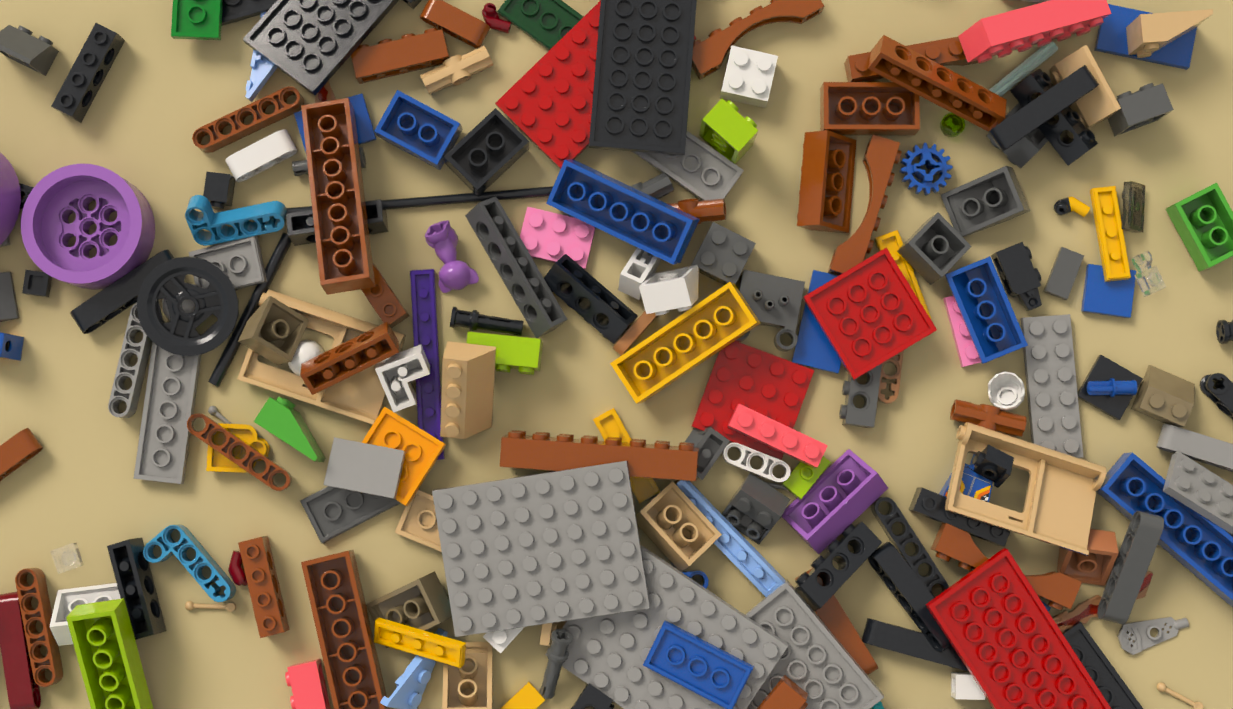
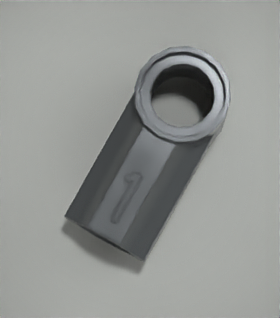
(656, 187)

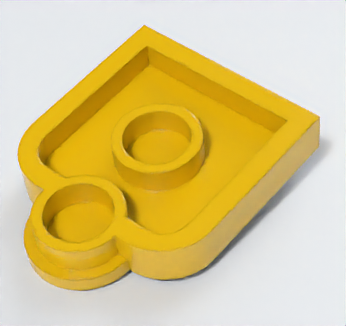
(219, 463)

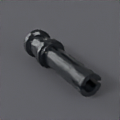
(475, 321)

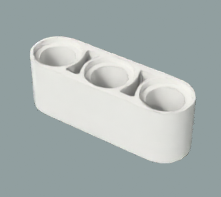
(261, 155)
(767, 466)

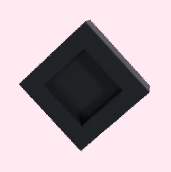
(36, 283)

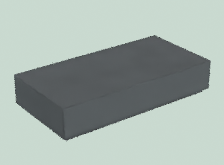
(1063, 273)

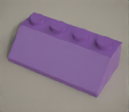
(834, 501)

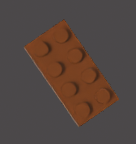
(869, 109)

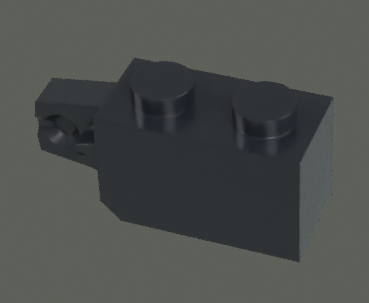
(1018, 274)

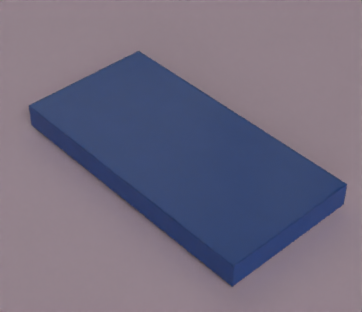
(1113, 40)
(812, 344)
(698, 665)

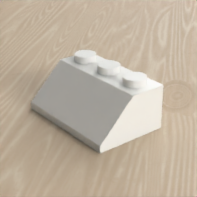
(68, 599)

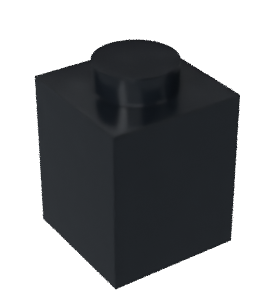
(219, 189)

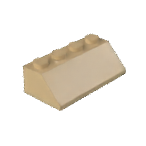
(467, 389)

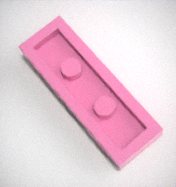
(964, 344)

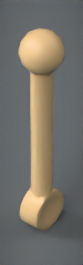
(230, 607)
(1161, 687)

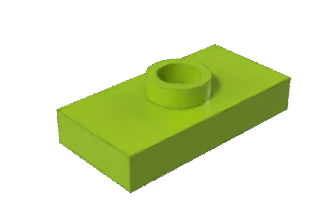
(804, 477)

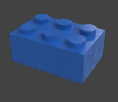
(418, 129)

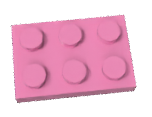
(554, 235)

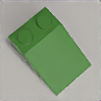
(288, 425)

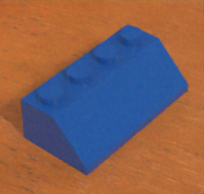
(986, 310)

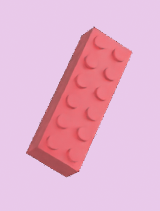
(1031, 26)

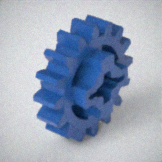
(935, 168)

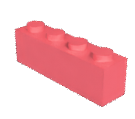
(777, 436)
(307, 685)

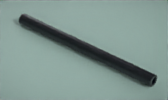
(252, 305)

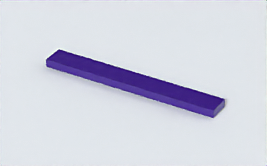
(426, 334)

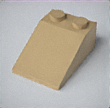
(1157, 30)
(472, 683)

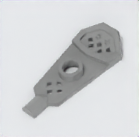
(1141, 633)

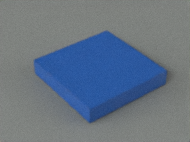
(1107, 298)

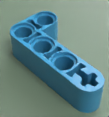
(267, 216)
(194, 566)

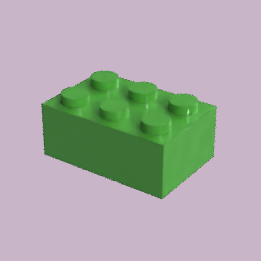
(1205, 226)

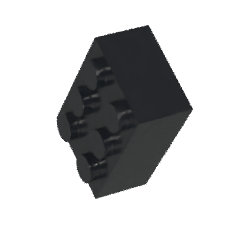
(486, 152)

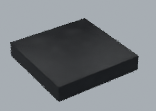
(1102, 371)

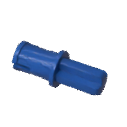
(1112, 387)

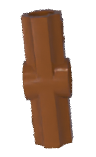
(704, 210)
(988, 417)

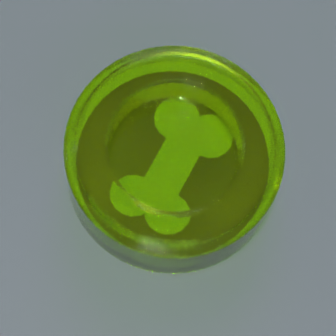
(952, 125)

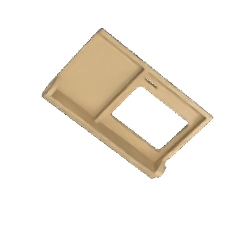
(355, 396)
(1057, 495)

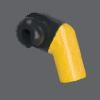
(1071, 204)

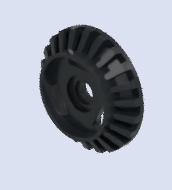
(180, 333)

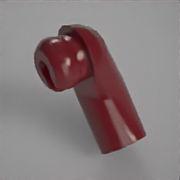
(492, 19)
(235, 569)

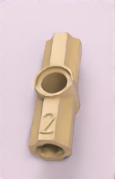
(456, 70)

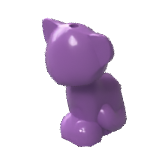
(454, 273)

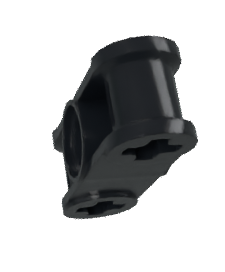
(1222, 395)

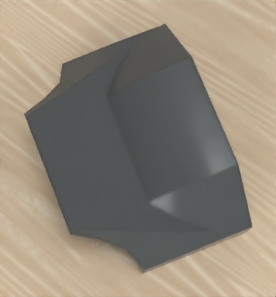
(710, 447)

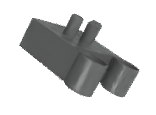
(774, 302)

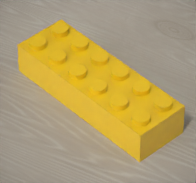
(685, 343)

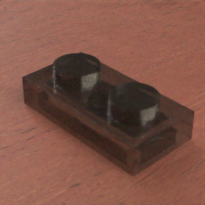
(1133, 207)

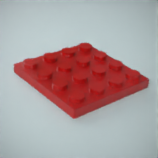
(869, 313)
(757, 382)

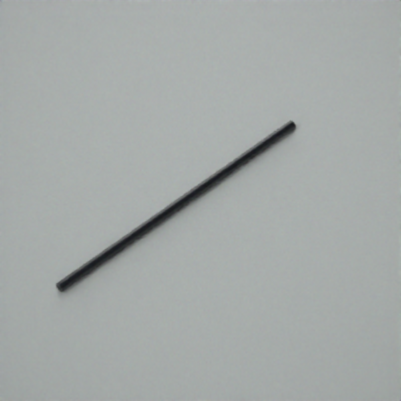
(455, 198)

